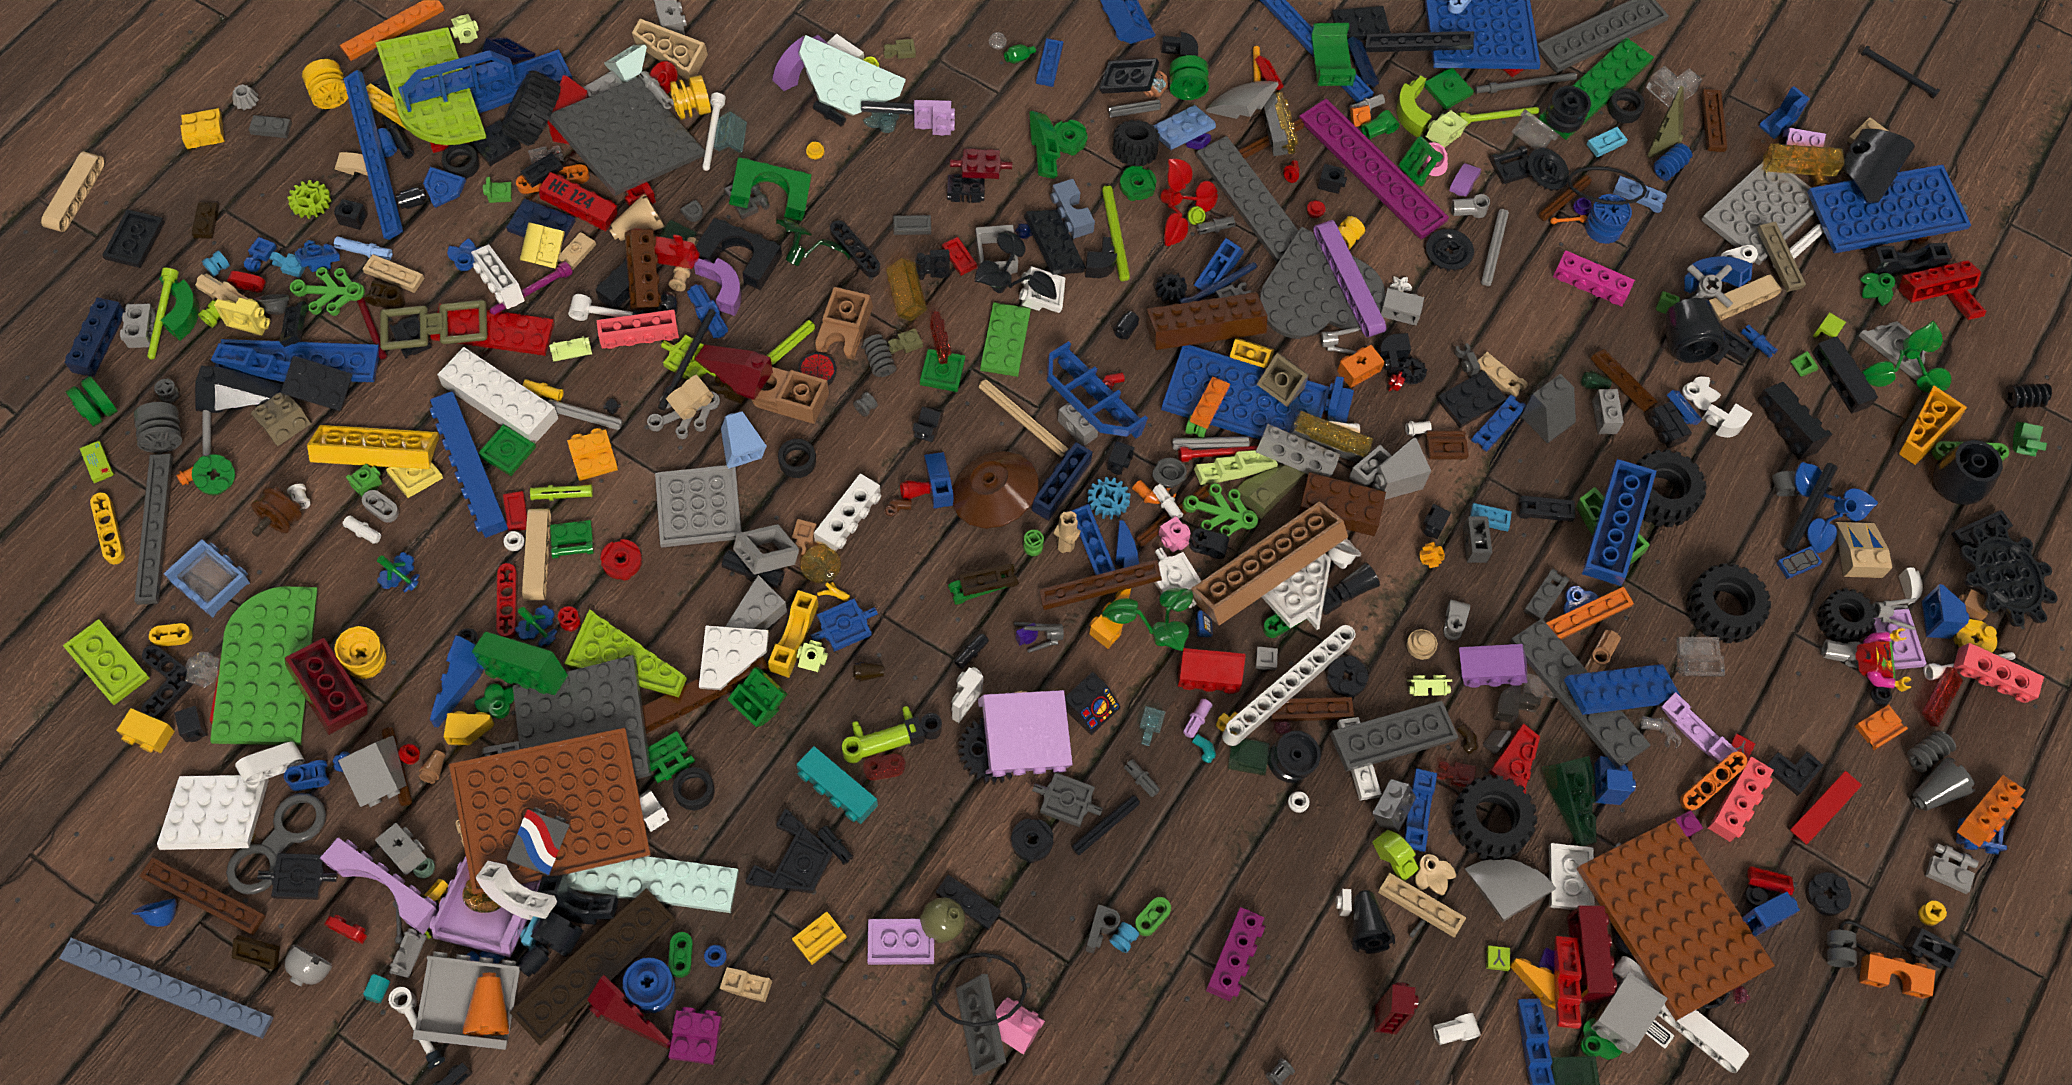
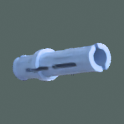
(362, 248)

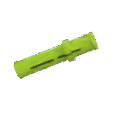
(536, 493)

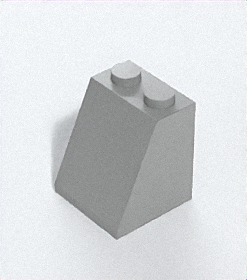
(1403, 472)
(374, 772)
(1628, 1013)

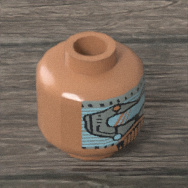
(1159, 85)

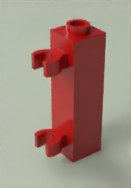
(675, 252)

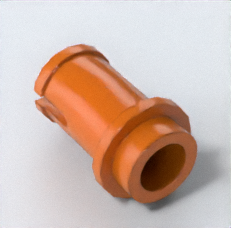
(185, 476)

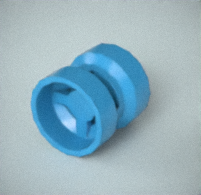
(215, 263)
(1124, 937)

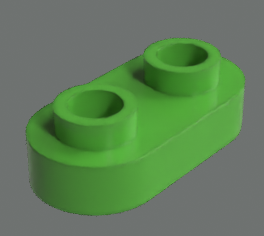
(1152, 917)

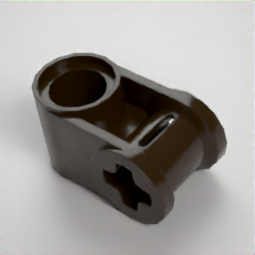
(385, 296)

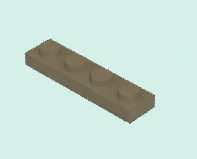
(1781, 256)

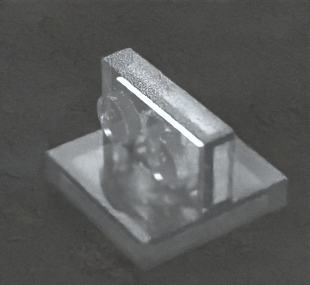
(1534, 131)

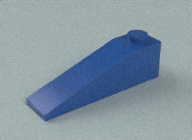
(459, 679)

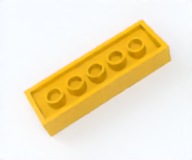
(372, 447)

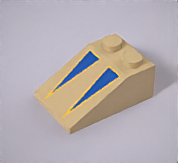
(1862, 550)

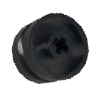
(1568, 109)
(1294, 756)

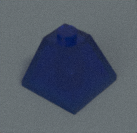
(507, 48)

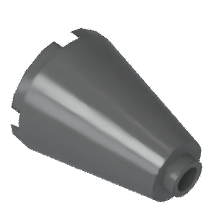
(1943, 786)

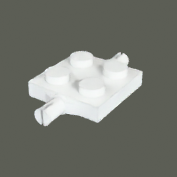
(1176, 573)

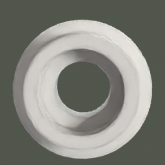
(511, 536)
(1298, 796)

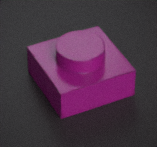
(1689, 823)

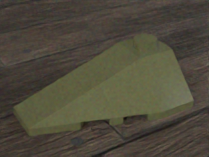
(1670, 128)
(1268, 488)

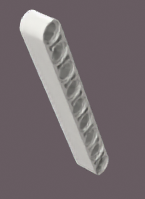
(1285, 691)

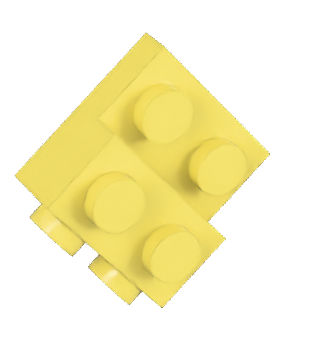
(243, 315)

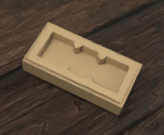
(577, 250)

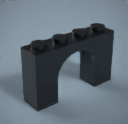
(723, 235)

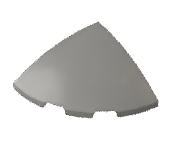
(1243, 99)
(1509, 885)

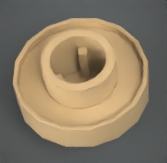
(1421, 644)

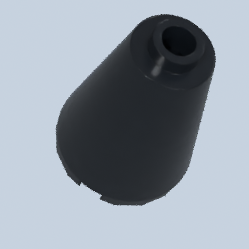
(1370, 926)

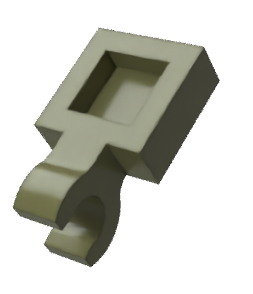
(902, 48)
(907, 341)

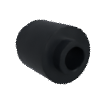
(411, 197)
(1126, 325)
(533, 959)

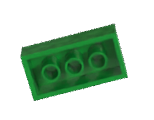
(519, 663)

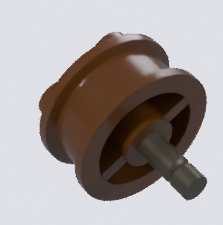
(275, 511)

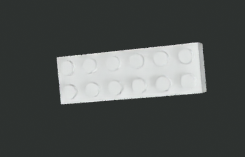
(497, 395)

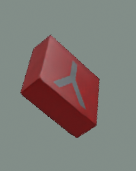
(1742, 745)

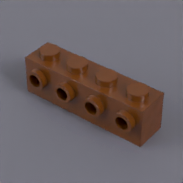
(642, 269)

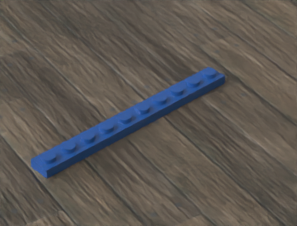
(1302, 32)
(373, 155)

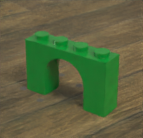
(793, 182)

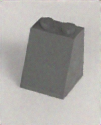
(1551, 409)

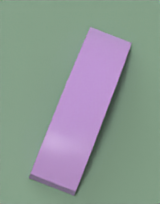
(1695, 729)

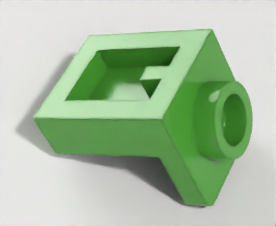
(497, 191)

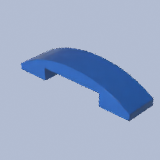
(1418, 816)

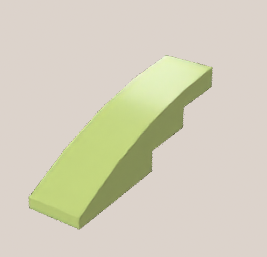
(1236, 467)

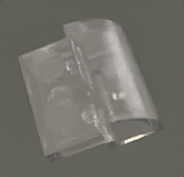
(1699, 657)

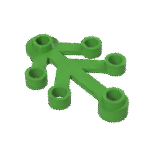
(330, 291)
(1223, 511)

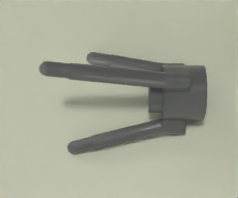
(1052, 631)

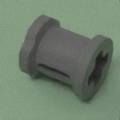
(1280, 1072)

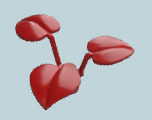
(1206, 198)

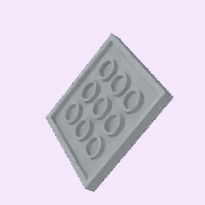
(697, 505)

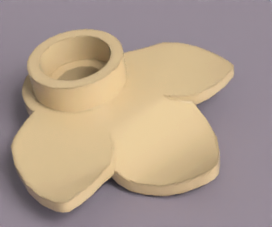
(1436, 877)

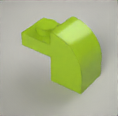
(1397, 852)

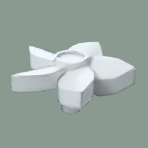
(1401, 284)

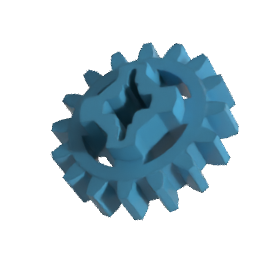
(1108, 499)

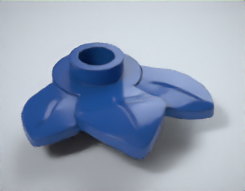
(462, 255)
(1584, 598)

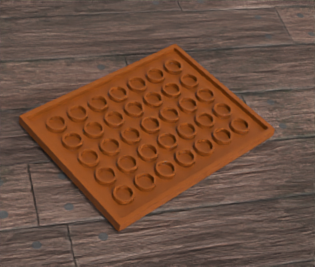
(577, 778)
(1675, 918)

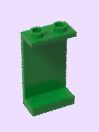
(1332, 54)

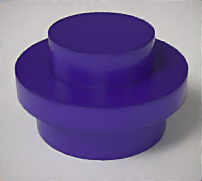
(1582, 206)

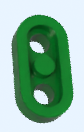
(680, 955)

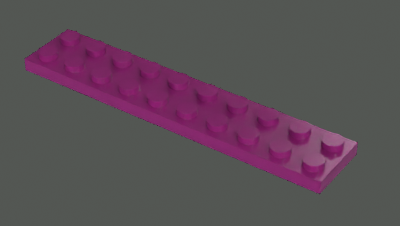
(1374, 169)

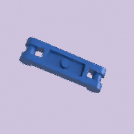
(1498, 423)

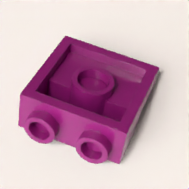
(695, 1036)

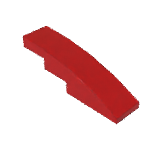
(1825, 807)
(1567, 982)

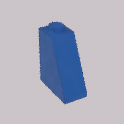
(1771, 913)

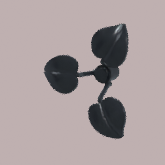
(990, 274)

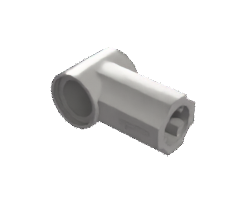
(1472, 206)
(1841, 652)

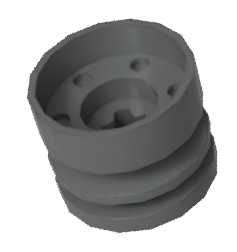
(157, 427)

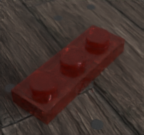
(940, 337)
(1942, 696)

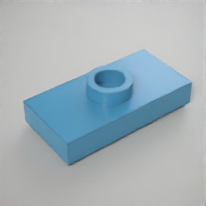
(1497, 517)

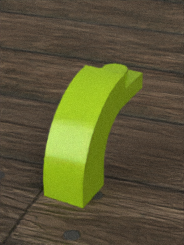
(1408, 112)

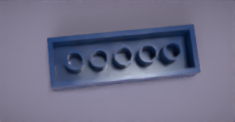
(1619, 522)

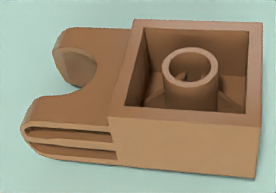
(844, 321)
(794, 395)

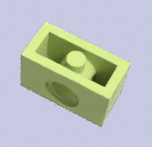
(1446, 128)

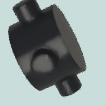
(612, 406)

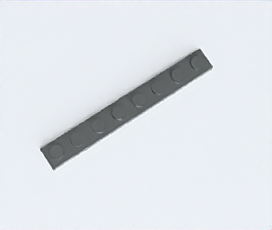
(153, 529)

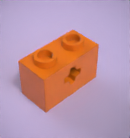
(1360, 365)

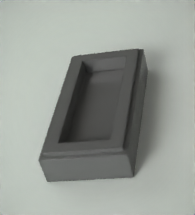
(912, 225)

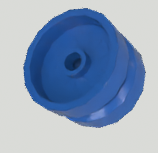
(661, 982)

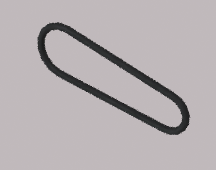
(1876, 934)

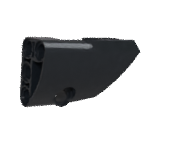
(1875, 161)

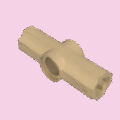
(217, 289)
(1067, 532)

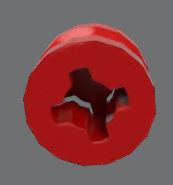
(566, 614)

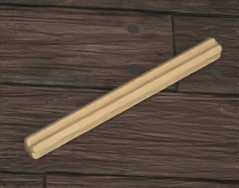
(1022, 417)

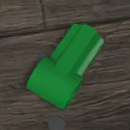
(1382, 124)

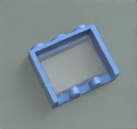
(207, 577)

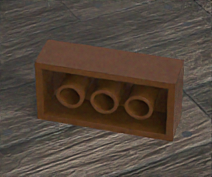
(1353, 503)

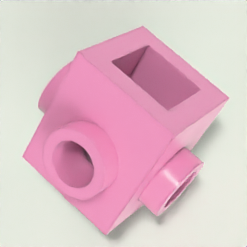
(1174, 534)

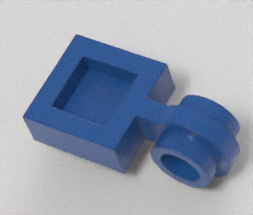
(260, 250)

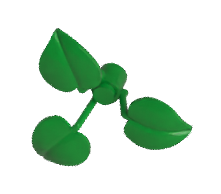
(1926, 338)
(1165, 634)

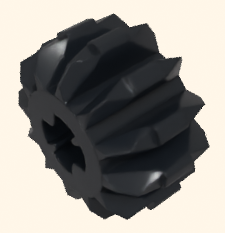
(1170, 287)

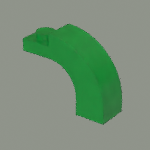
(185, 312)

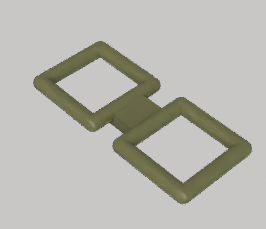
(433, 324)

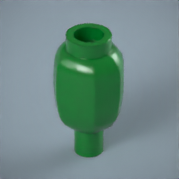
(1018, 53)

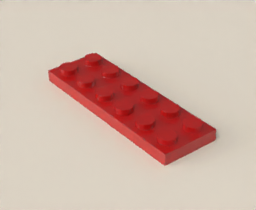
(504, 330)

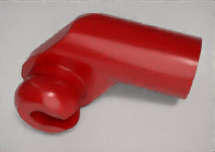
(1110, 380)

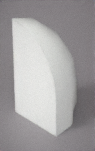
(1911, 583)

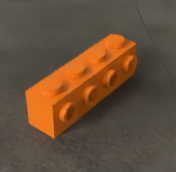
(1991, 811)

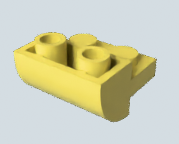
(542, 245)

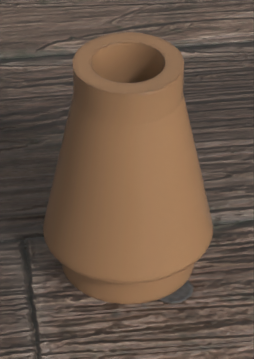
(432, 768)

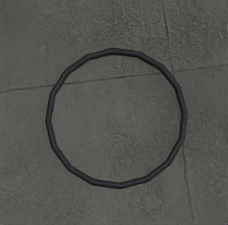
(1604, 201)
(979, 1024)

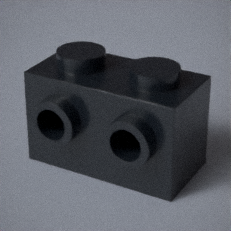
(1932, 947)

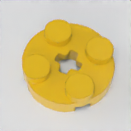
(1984, 632)

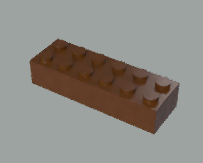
(1206, 321)

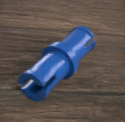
(1759, 341)

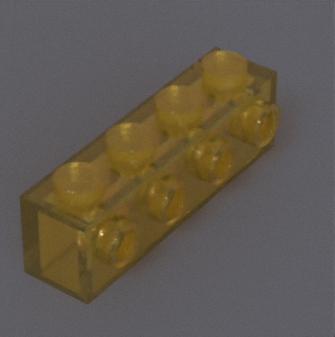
(1803, 159)

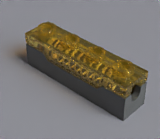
(1278, 125)
(1331, 436)

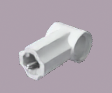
(1461, 1028)

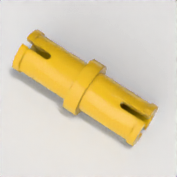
(544, 390)

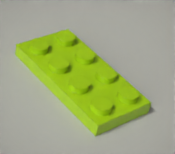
(106, 662)

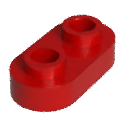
(339, 925)

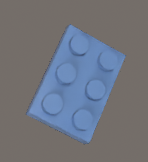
(1184, 127)

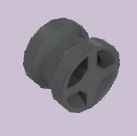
(162, 387)
(865, 404)

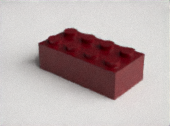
(326, 686)
(1594, 943)

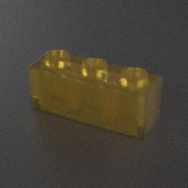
(906, 289)

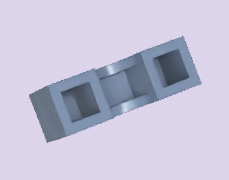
(1077, 221)

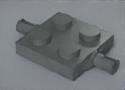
(1067, 799)

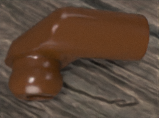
(896, 505)

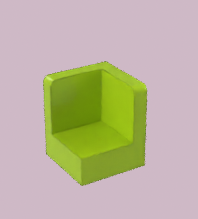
(1830, 326)

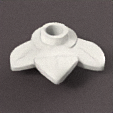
(1702, 393)

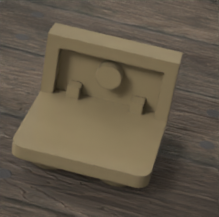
(280, 418)

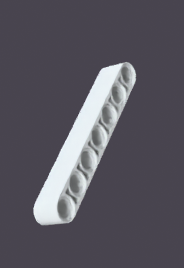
(1693, 1026)

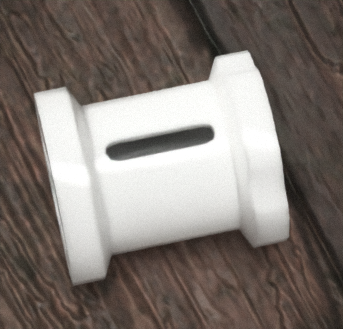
(298, 494)

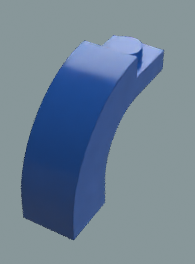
(1738, 276)

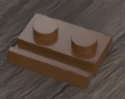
(1447, 445)

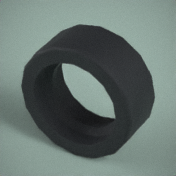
(1627, 95)
(456, 150)
(801, 471)
(693, 773)

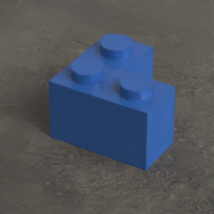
(1612, 784)

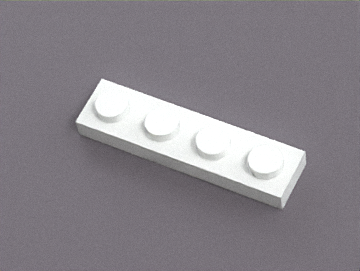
(1363, 777)

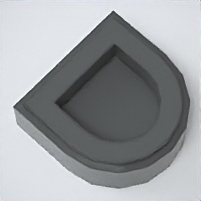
(692, 211)

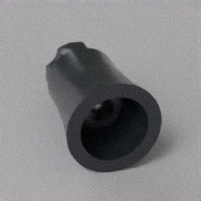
(1356, 583)

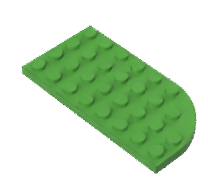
(254, 689)

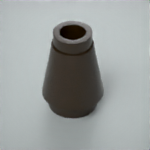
(866, 671)

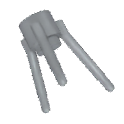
(1330, 339)
(1886, 609)

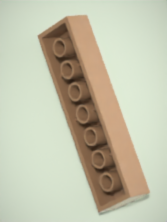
(1269, 563)

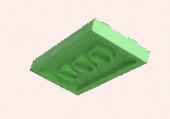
(1005, 339)

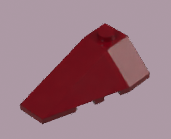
(739, 368)
(613, 1006)

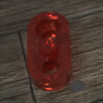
(884, 769)

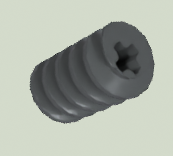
(879, 356)
(1930, 751)

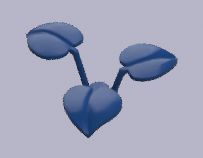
(1854, 504)

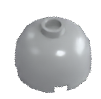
(305, 966)

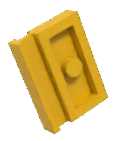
(819, 938)

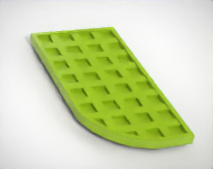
(430, 119)

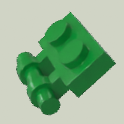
(665, 751)

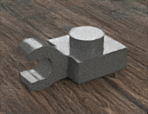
(1470, 363)

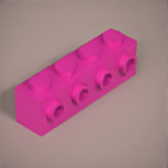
(1593, 278)

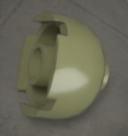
(942, 919)

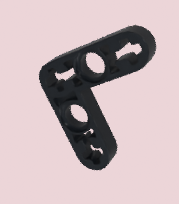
(172, 677)

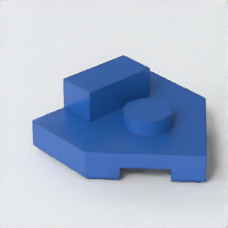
(443, 186)
(316, 255)

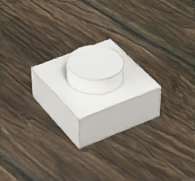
(1344, 903)

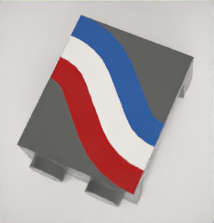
(538, 841)

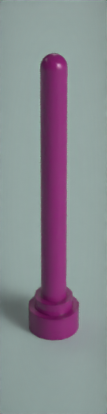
(562, 270)

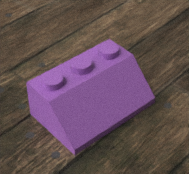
(1493, 665)

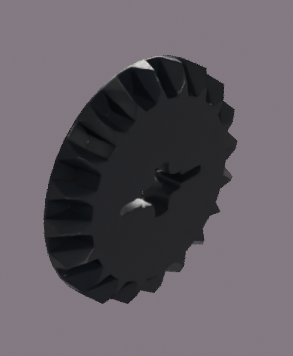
(1550, 160)
(1454, 240)

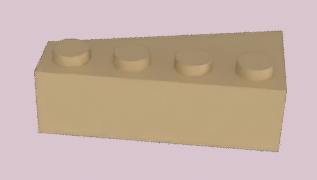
(671, 46)

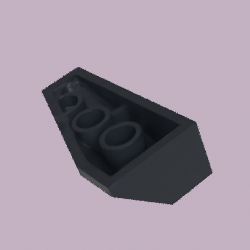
(227, 389)

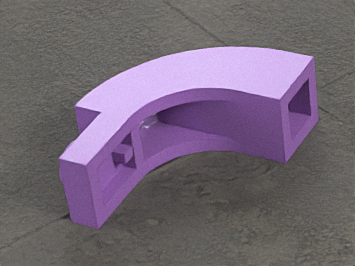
(790, 65)
(721, 272)

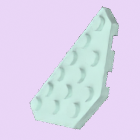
(845, 79)

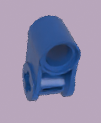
(312, 775)

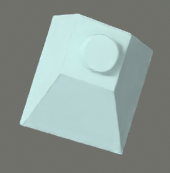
(628, 62)

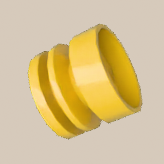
(325, 83)
(690, 97)
(353, 644)

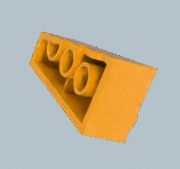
(1932, 424)

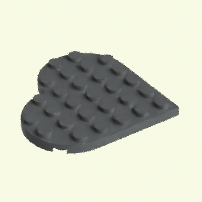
(1304, 293)

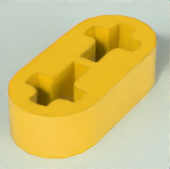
(170, 635)

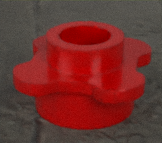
(1396, 382)

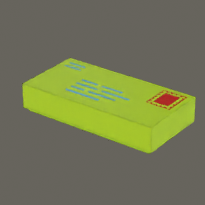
(96, 461)

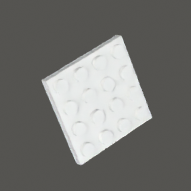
(212, 813)

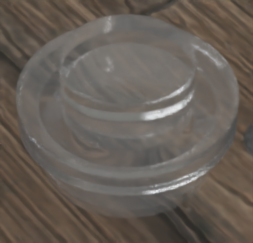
(997, 40)

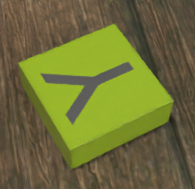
(1498, 958)

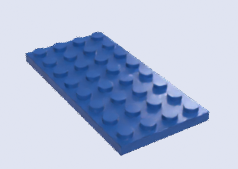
(1913, 207)
(1246, 405)

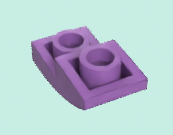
(1464, 180)

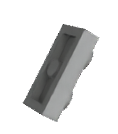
(270, 126)

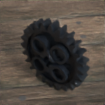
(977, 763)

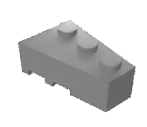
(758, 608)

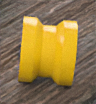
(1932, 918)

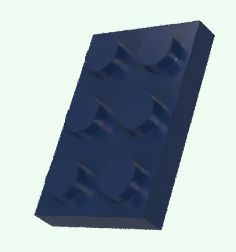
(538, 214)

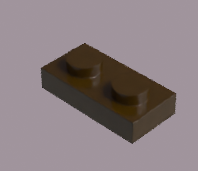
(205, 220)
(255, 952)

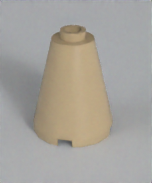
(638, 215)

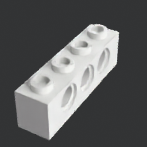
(860, 488)

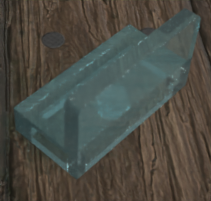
(730, 132)

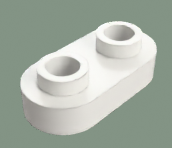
(1740, 253)

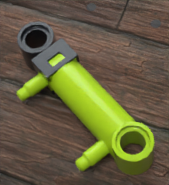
(910, 732)

